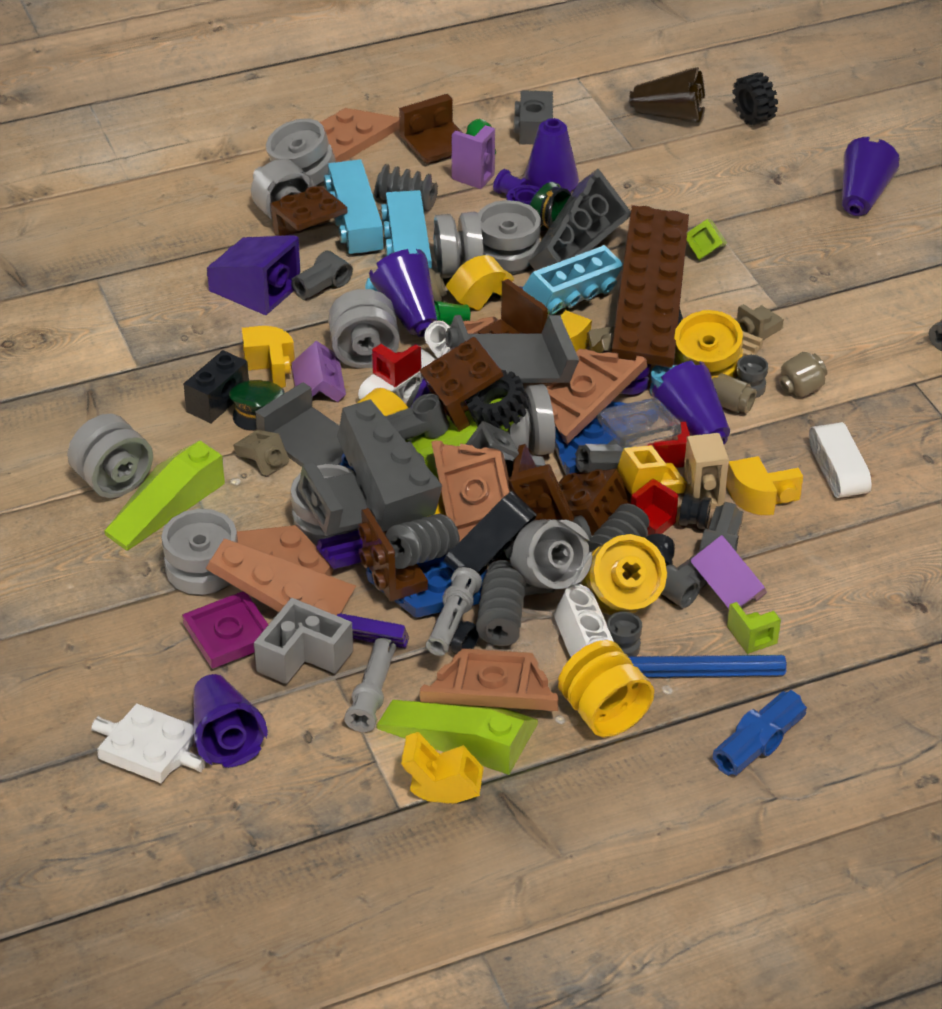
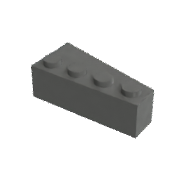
(583, 222)
(386, 467)

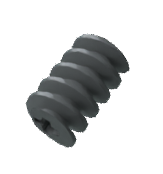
(395, 182)
(624, 521)
(422, 539)
(501, 606)

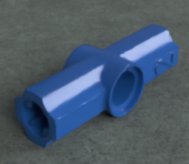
(759, 733)

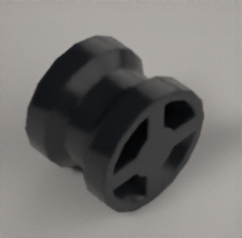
(695, 511)

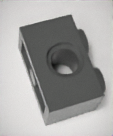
(531, 112)

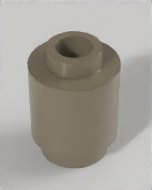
(734, 393)

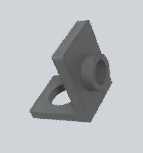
(493, 437)

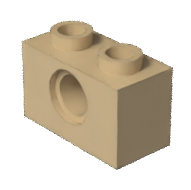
(706, 467)

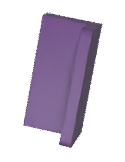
(473, 157)
(319, 370)
(728, 573)

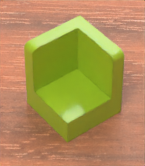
(705, 238)
(753, 630)

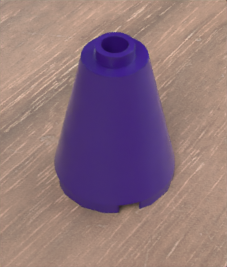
(552, 157)
(866, 173)
(408, 285)
(693, 399)
(225, 723)

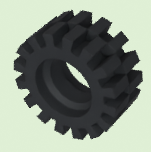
(755, 98)
(504, 411)

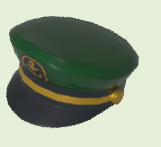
(549, 203)
(249, 398)

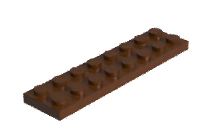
(651, 286)

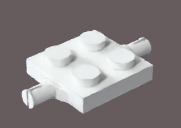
(148, 743)

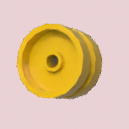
(712, 339)
(643, 572)

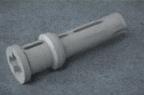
(457, 601)
(368, 695)

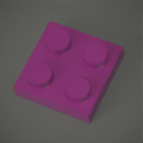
(225, 628)

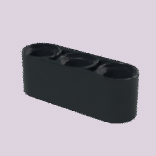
(491, 535)

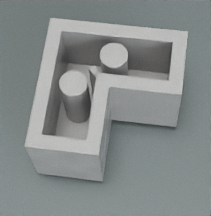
(302, 635)

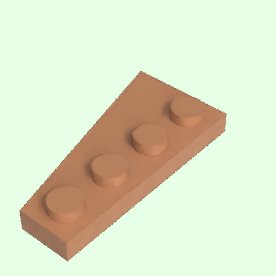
(277, 580)

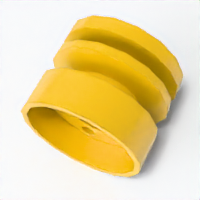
(605, 688)

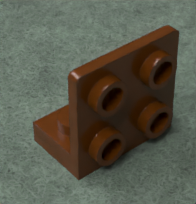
(429, 127)
(305, 210)
(519, 313)
(460, 376)
(538, 487)
(595, 495)
(380, 558)

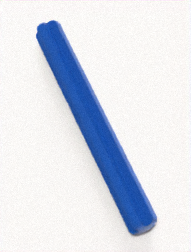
(711, 665)

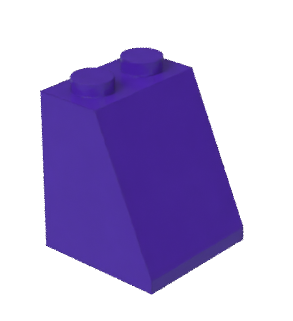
(256, 271)

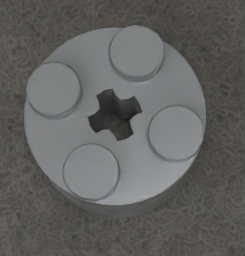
(277, 180)
(549, 538)

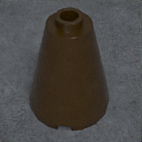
(672, 96)

